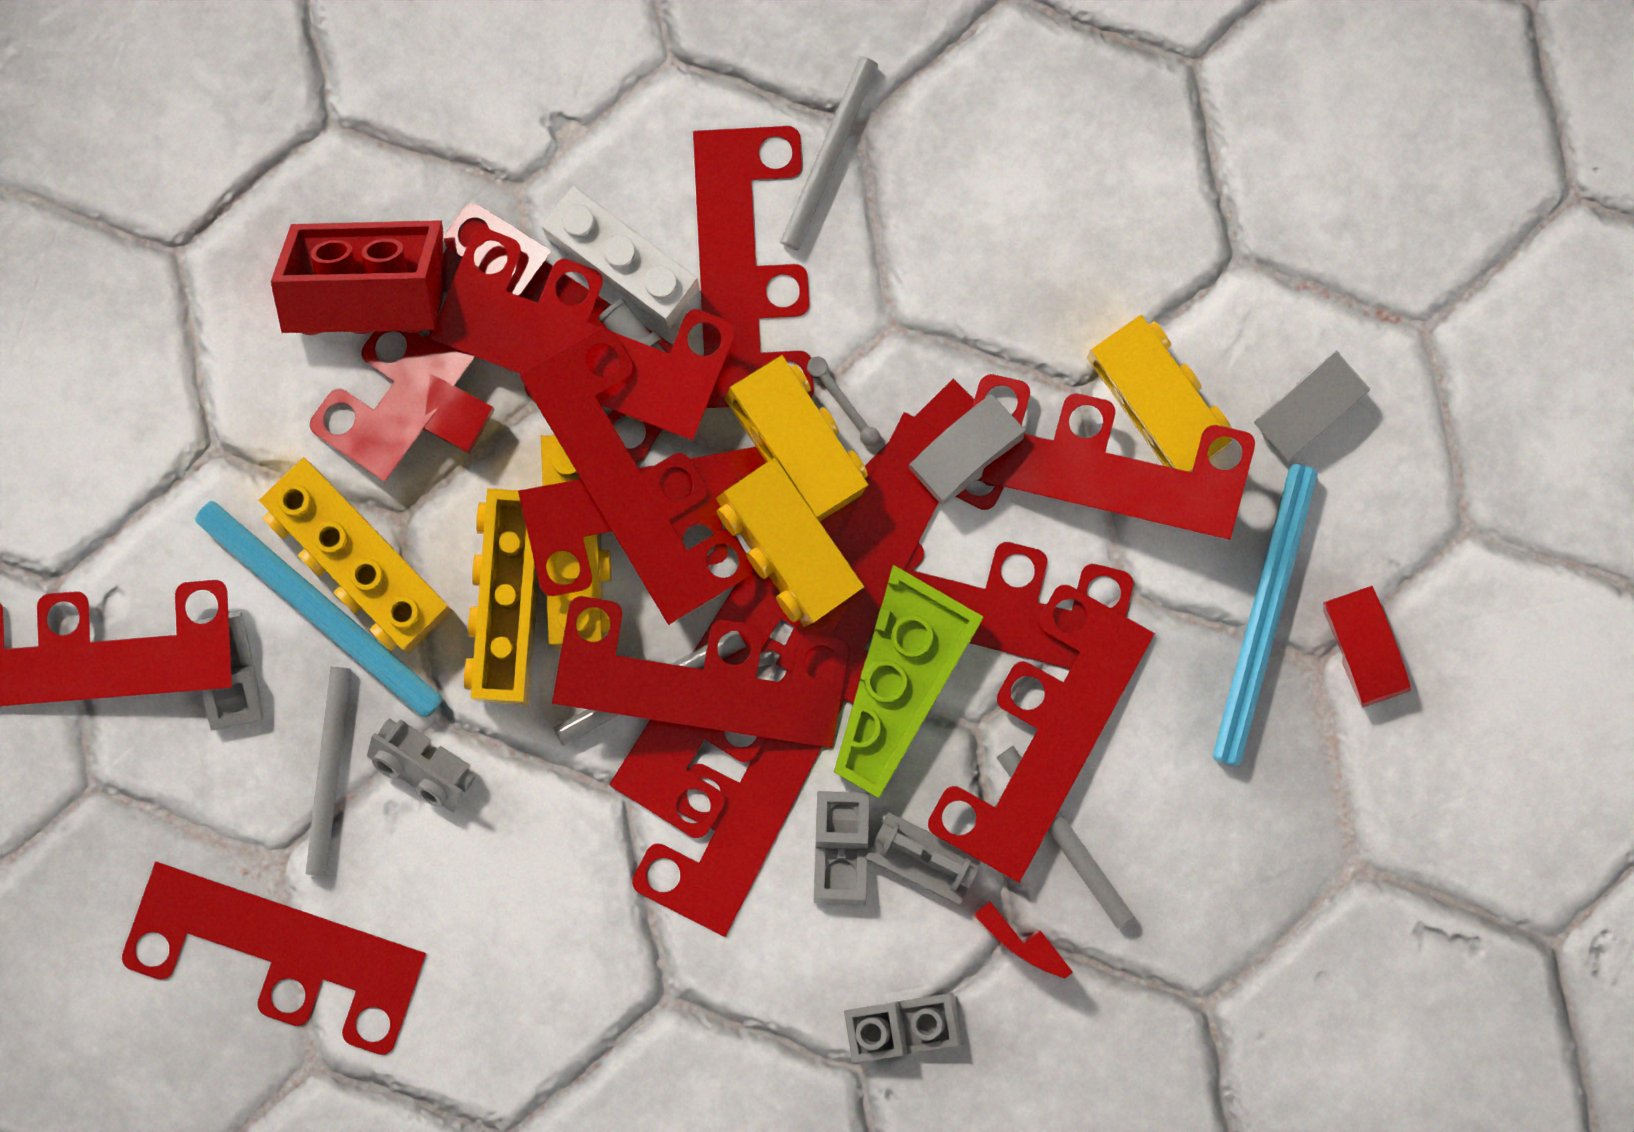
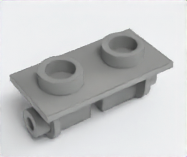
(399, 753)
(923, 859)

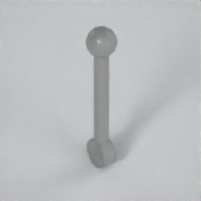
(817, 368)

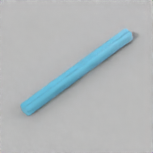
(318, 609)
(1265, 615)

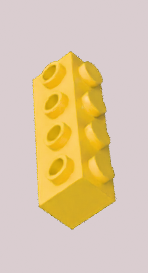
(355, 556)
(564, 566)
(506, 604)

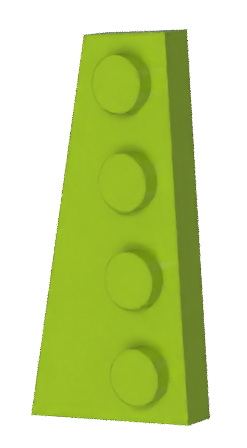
(906, 668)

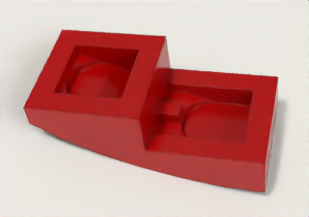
(459, 414)
(1367, 646)
(1034, 949)

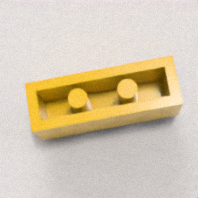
(1157, 393)
(801, 437)
(787, 543)

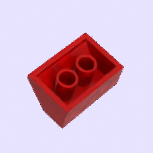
(360, 277)

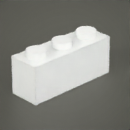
(621, 257)

